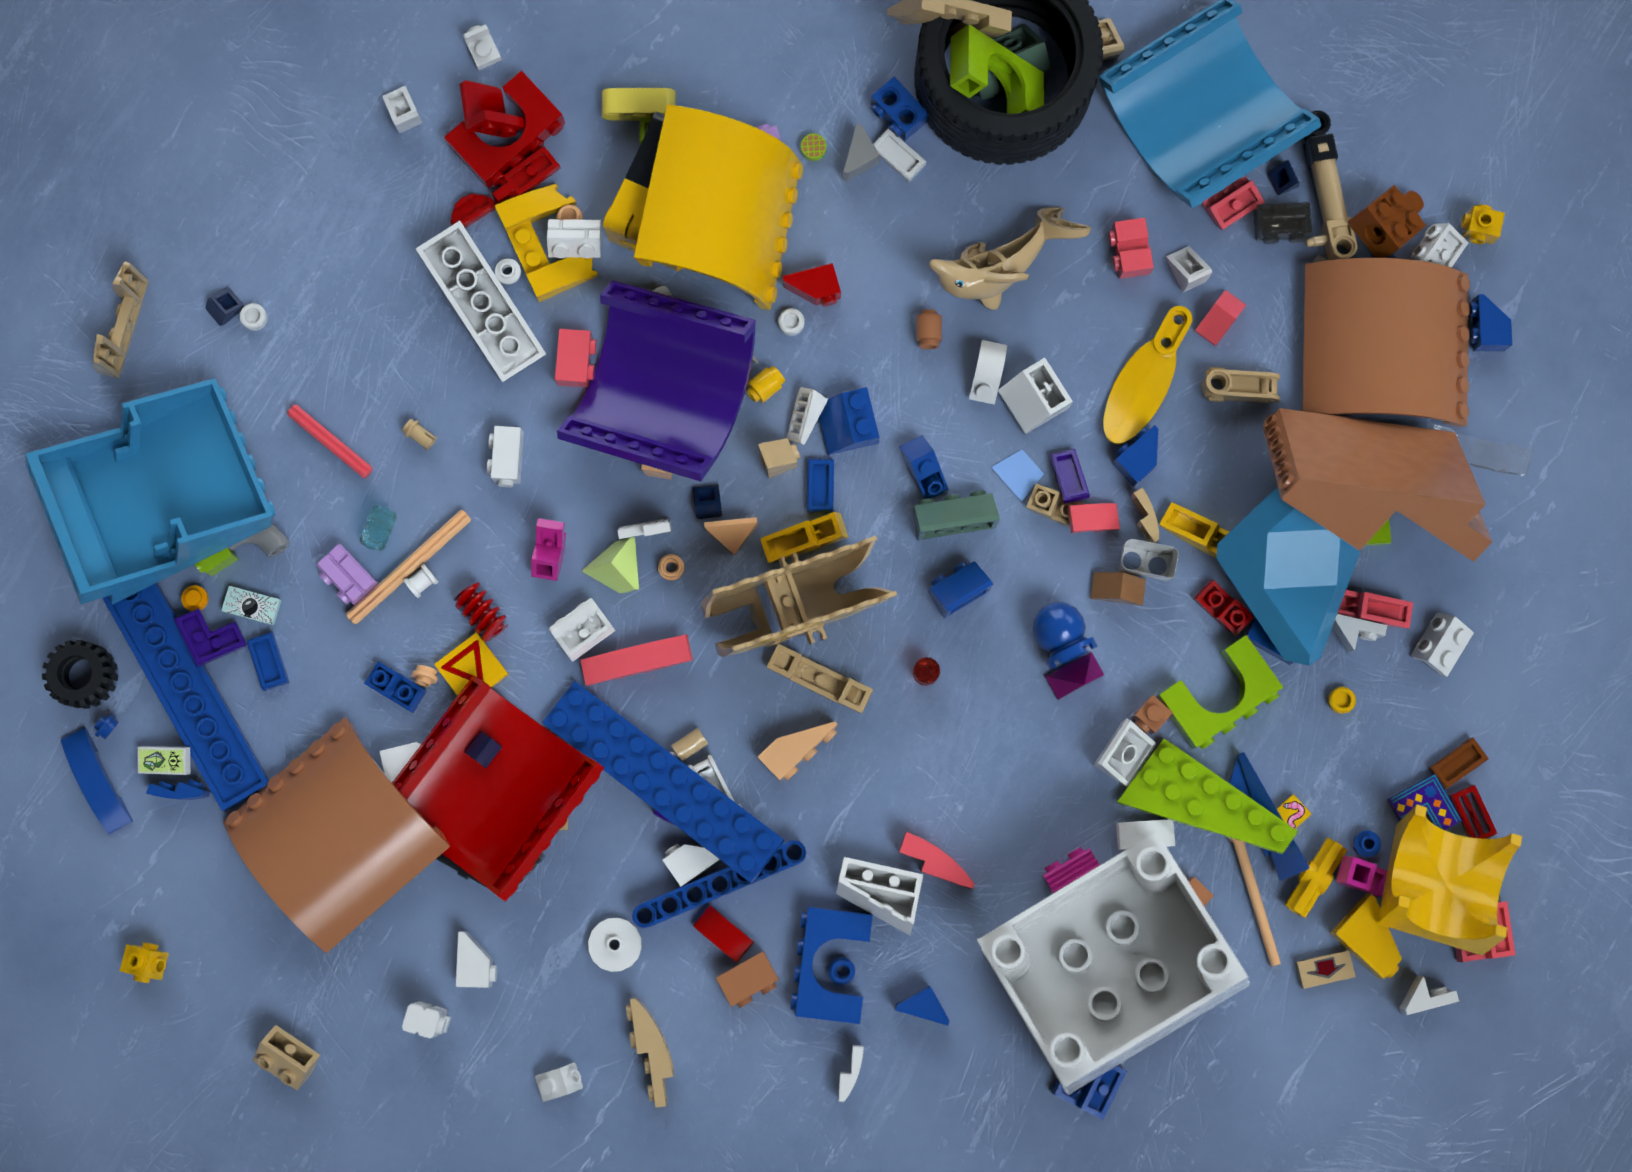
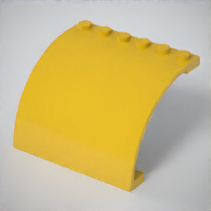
(720, 201)

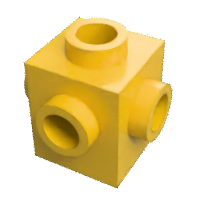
(1482, 224)
(149, 960)

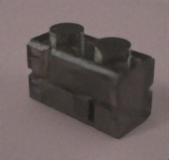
(1282, 222)

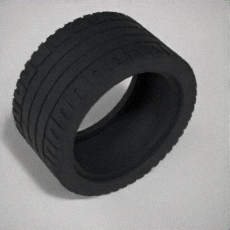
(1014, 136)

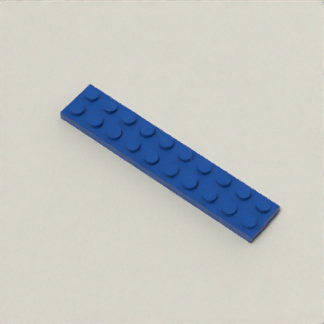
(189, 697)
(664, 782)

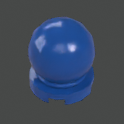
(1061, 632)

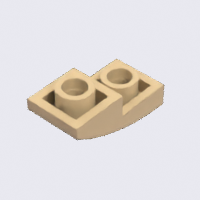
(1050, 504)

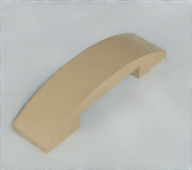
(819, 679)

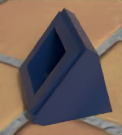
(1283, 178)
(483, 749)

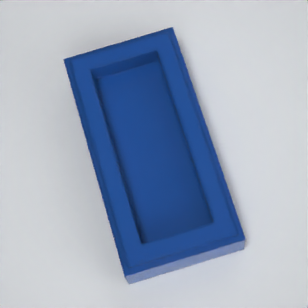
(820, 485)
(267, 661)

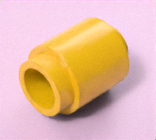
(765, 384)

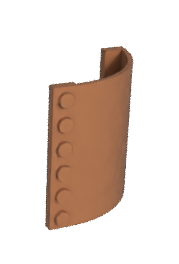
(1386, 339)
(332, 837)

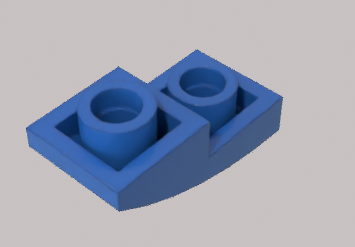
(395, 687)
(184, 791)

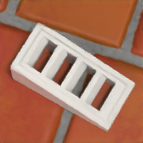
(805, 415)

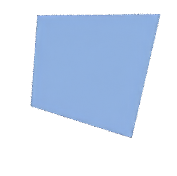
(1018, 473)

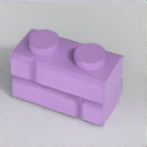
(346, 574)

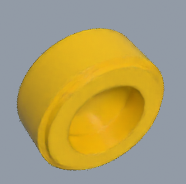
(1341, 700)

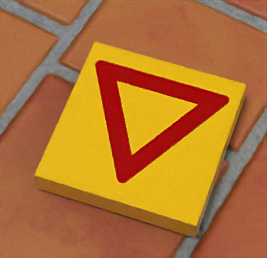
(471, 659)

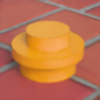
(194, 598)

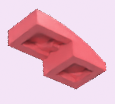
(1093, 517)

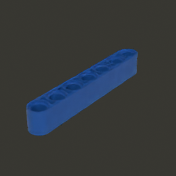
(709, 894)

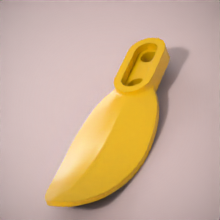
(1144, 380)

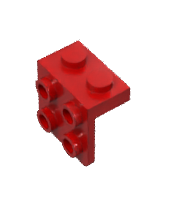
(486, 111)

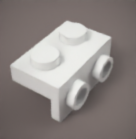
(581, 629)
(1442, 643)

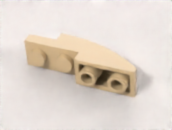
(650, 1039)

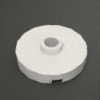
(629, 948)

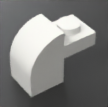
(988, 372)

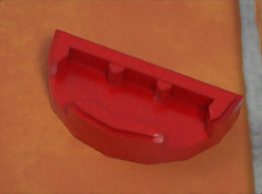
(471, 209)

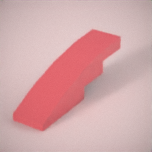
(636, 660)

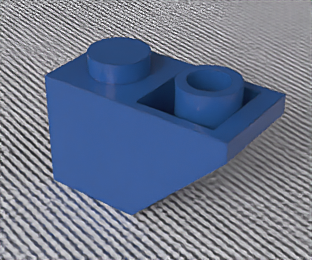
(1490, 326)
(1139, 458)
(924, 467)

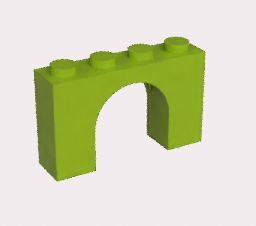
(977, 53)
(1256, 685)

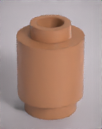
(928, 329)

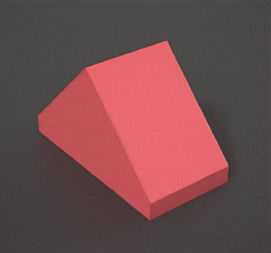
(1220, 318)

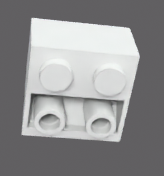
(1035, 396)

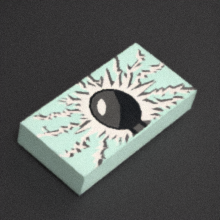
(251, 605)

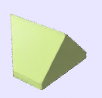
(616, 566)

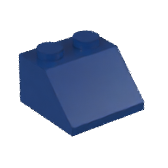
(848, 422)
(960, 588)

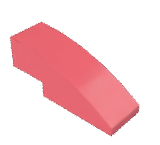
(1377, 609)
(935, 860)

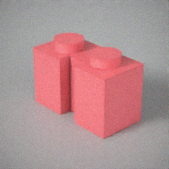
(1131, 248)
(573, 358)

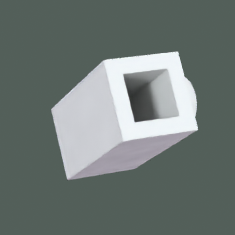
(506, 455)

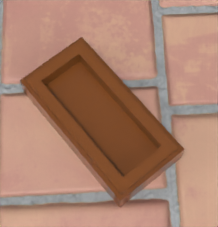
(1458, 763)

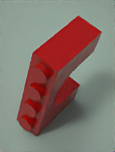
(492, 162)

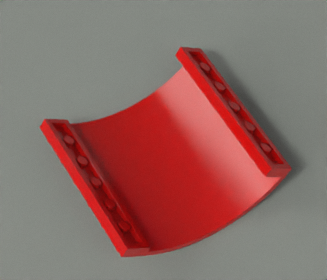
(501, 813)

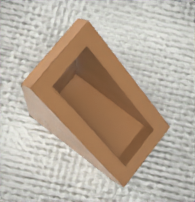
(1118, 588)

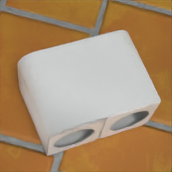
(1140, 547)

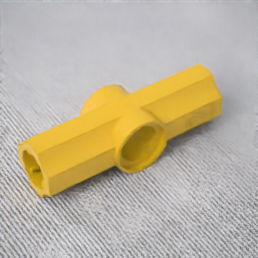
(1316, 878)

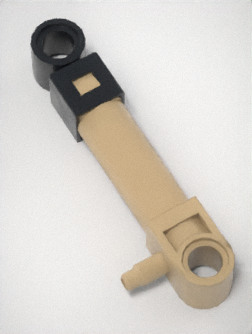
(1321, 158)

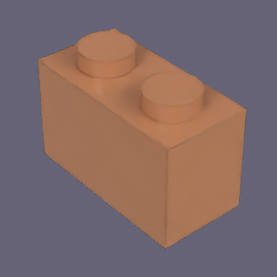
(747, 979)

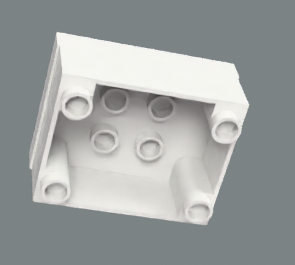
(1113, 963)

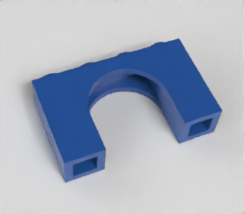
(812, 998)

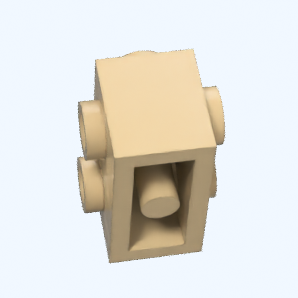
(286, 1057)

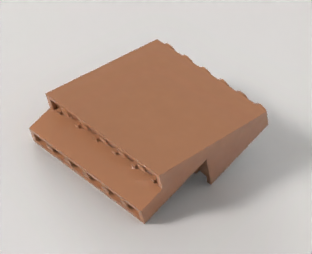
(1363, 471)

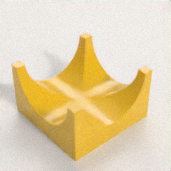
(1445, 884)

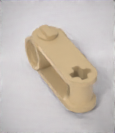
(1241, 386)

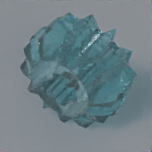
(378, 528)

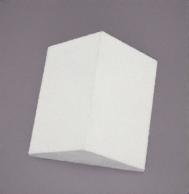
(1125, 753)

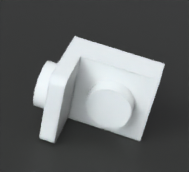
(481, 46)

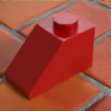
(815, 285)

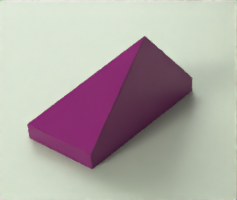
(1074, 675)

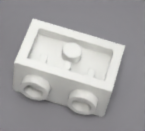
(1440, 245)

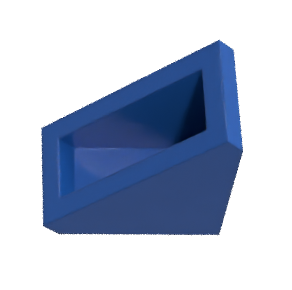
(924, 1005)

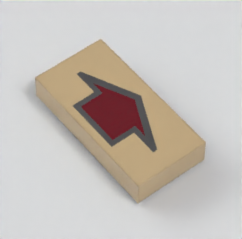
(1325, 969)

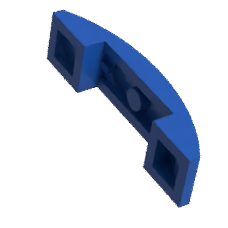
(94, 781)

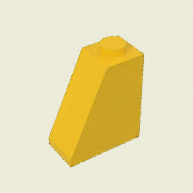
(1367, 940)

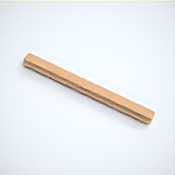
(408, 567)

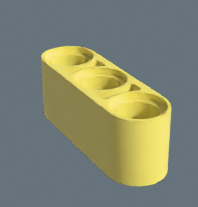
(635, 103)

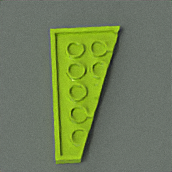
(1193, 795)

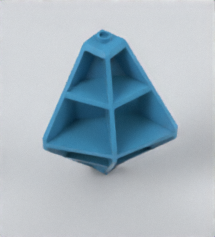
(1289, 575)

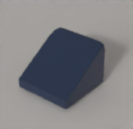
(224, 306)
(707, 501)

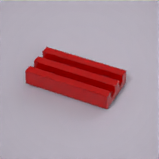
(1481, 808)

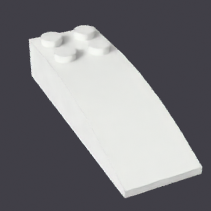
(480, 301)

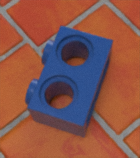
(904, 106)

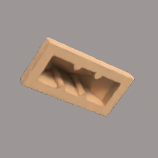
(731, 533)

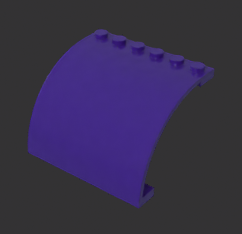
(664, 382)

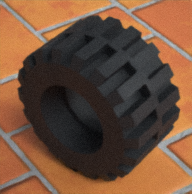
(61, 664)

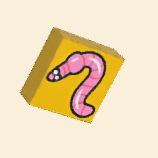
(1293, 811)

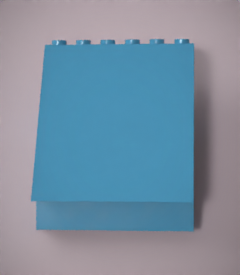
(150, 492)

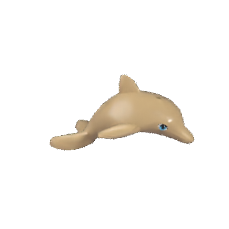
(991, 272)

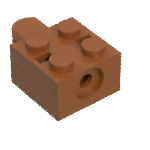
(1389, 221)

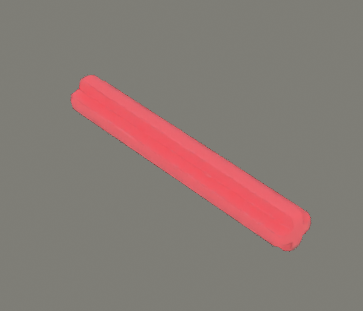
(329, 441)

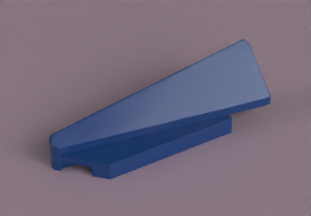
(1248, 782)

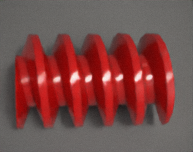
(480, 612)

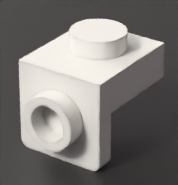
(559, 1082)

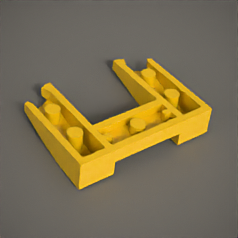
(517, 217)

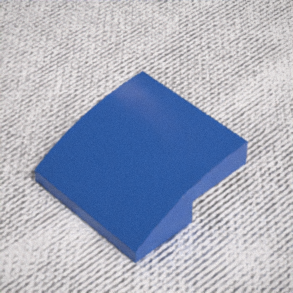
(1096, 1095)

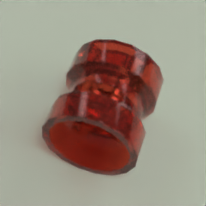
(923, 669)

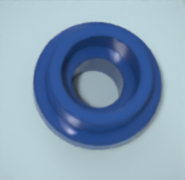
(105, 726)
(1359, 843)
(841, 980)

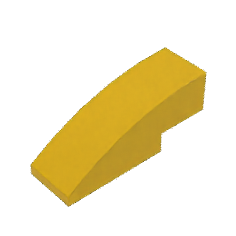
(1193, 528)
(804, 537)

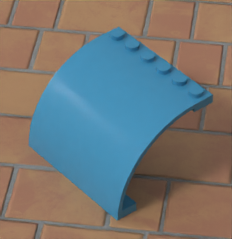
(1189, 85)

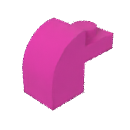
(548, 549)
(1361, 876)

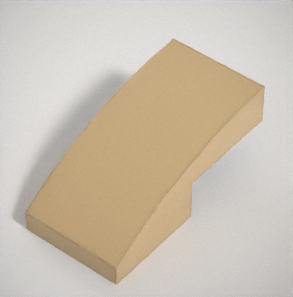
(1149, 523)

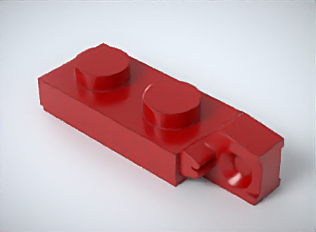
(526, 175)

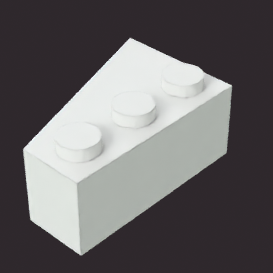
(881, 891)

